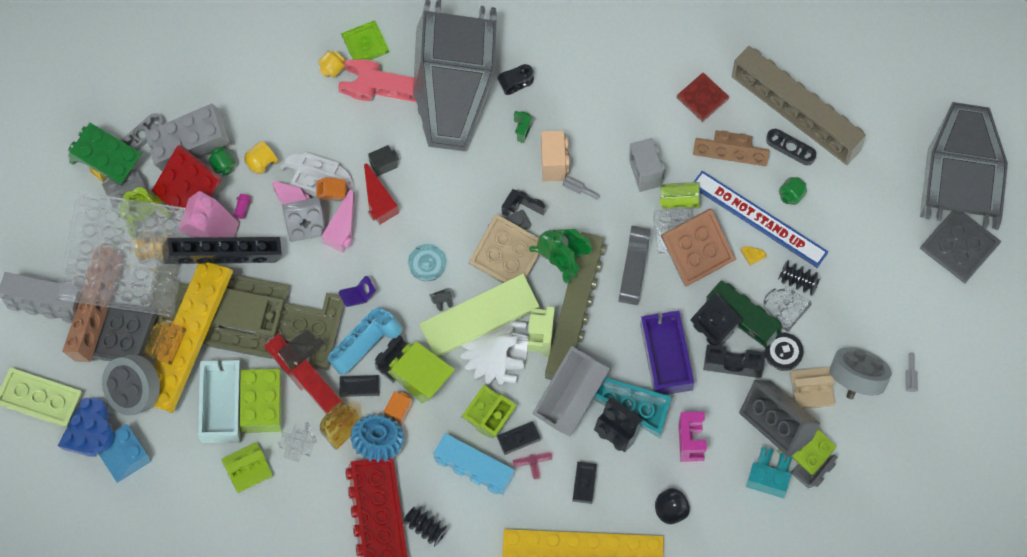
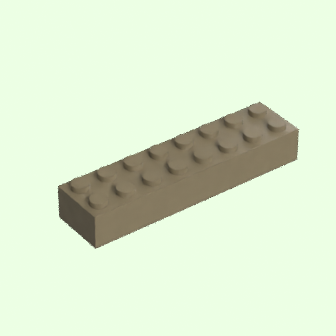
(798, 105)

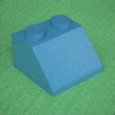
(124, 454)

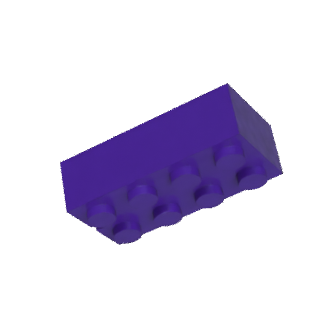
(667, 353)

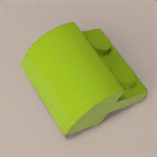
(680, 195)
(488, 411)

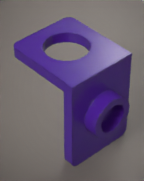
(357, 294)

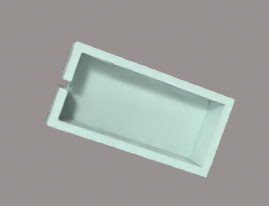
(219, 402)

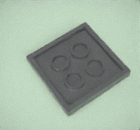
(960, 245)
(123, 334)

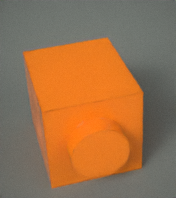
(331, 189)
(398, 407)

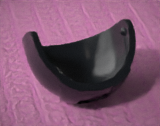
(672, 506)

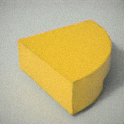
(752, 254)

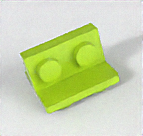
(247, 467)

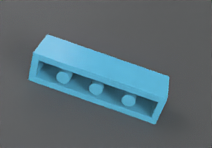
(473, 464)

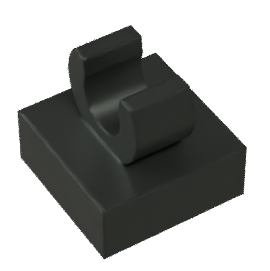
(441, 296)

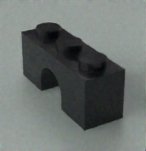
(745, 364)

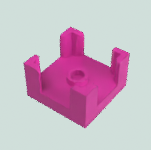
(691, 449)

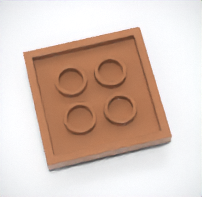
(698, 247)

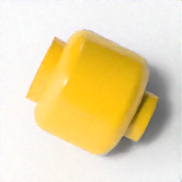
(331, 63)

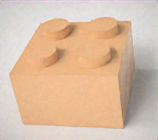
(554, 155)

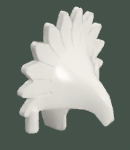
(496, 353)

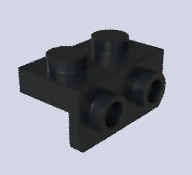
(384, 359)

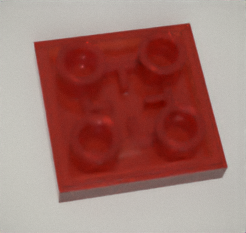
(702, 97)

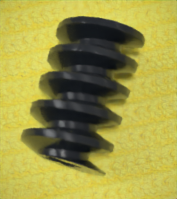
(799, 277)
(425, 525)

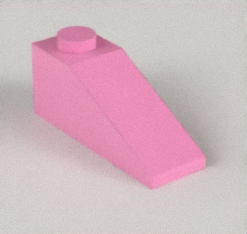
(340, 229)

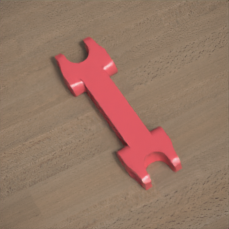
(376, 82)

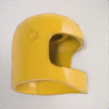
(259, 157)

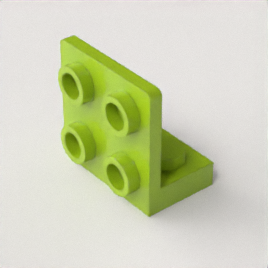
(814, 453)

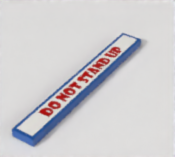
(761, 220)

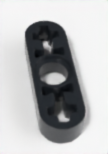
(792, 154)

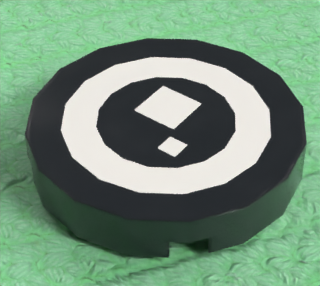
(784, 352)

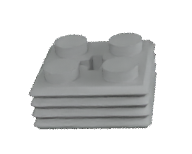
(306, 209)

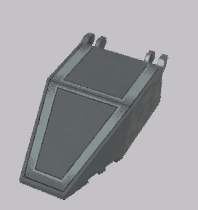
(452, 74)
(966, 166)

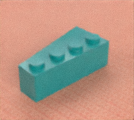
(646, 404)

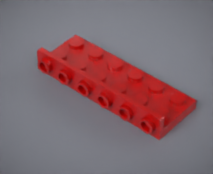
(376, 508)

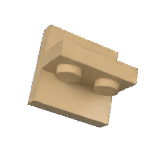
(813, 387)

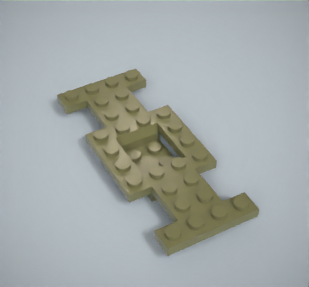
(263, 309)

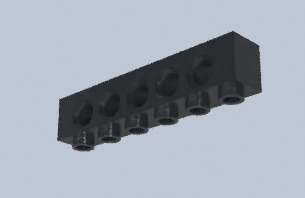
(221, 250)

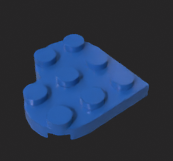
(88, 429)

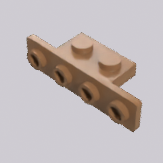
(732, 148)

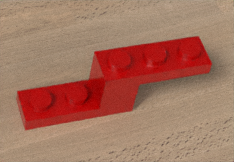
(304, 377)

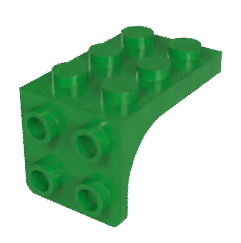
(103, 153)

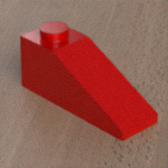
(380, 202)

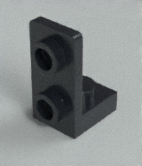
(516, 197)

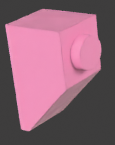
(288, 193)

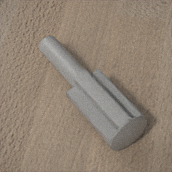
(578, 187)
(911, 375)

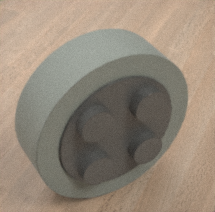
(860, 372)
(130, 384)

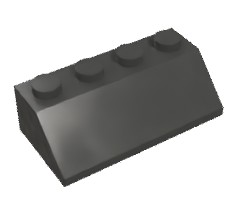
(778, 417)

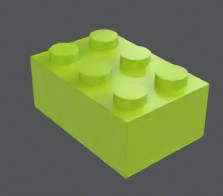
(261, 401)

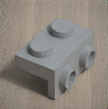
(115, 190)

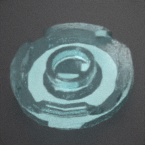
(427, 262)

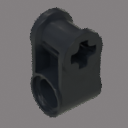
(515, 79)

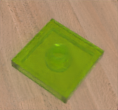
(365, 42)

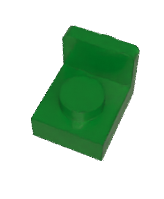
(524, 125)

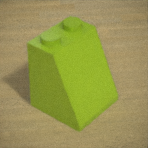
(419, 371)

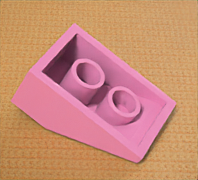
(207, 218)

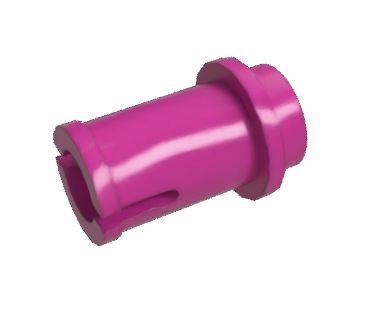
(242, 205)

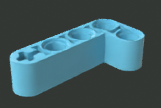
(362, 338)

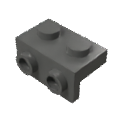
(817, 478)

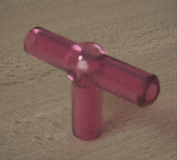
(533, 460)

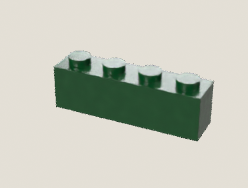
(756, 321)

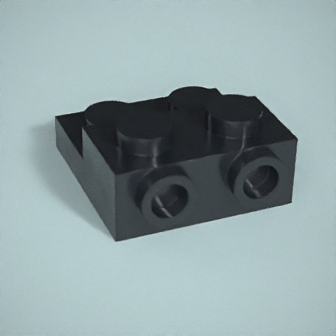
(716, 320)
(618, 425)

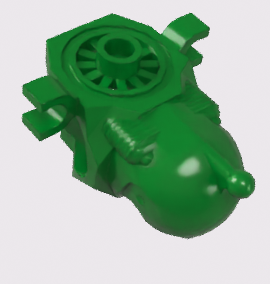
(551, 247)

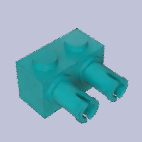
(769, 479)

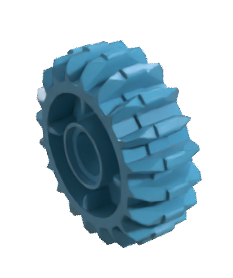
(377, 437)

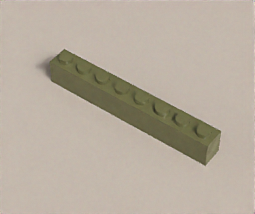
(575, 304)

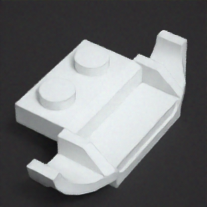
(311, 168)

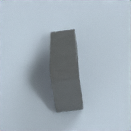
(634, 265)

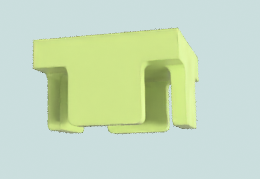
(541, 330)

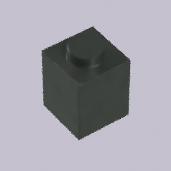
(383, 160)

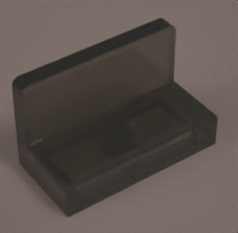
(300, 349)

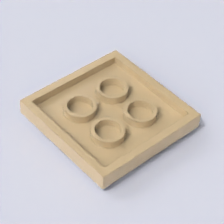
(504, 251)

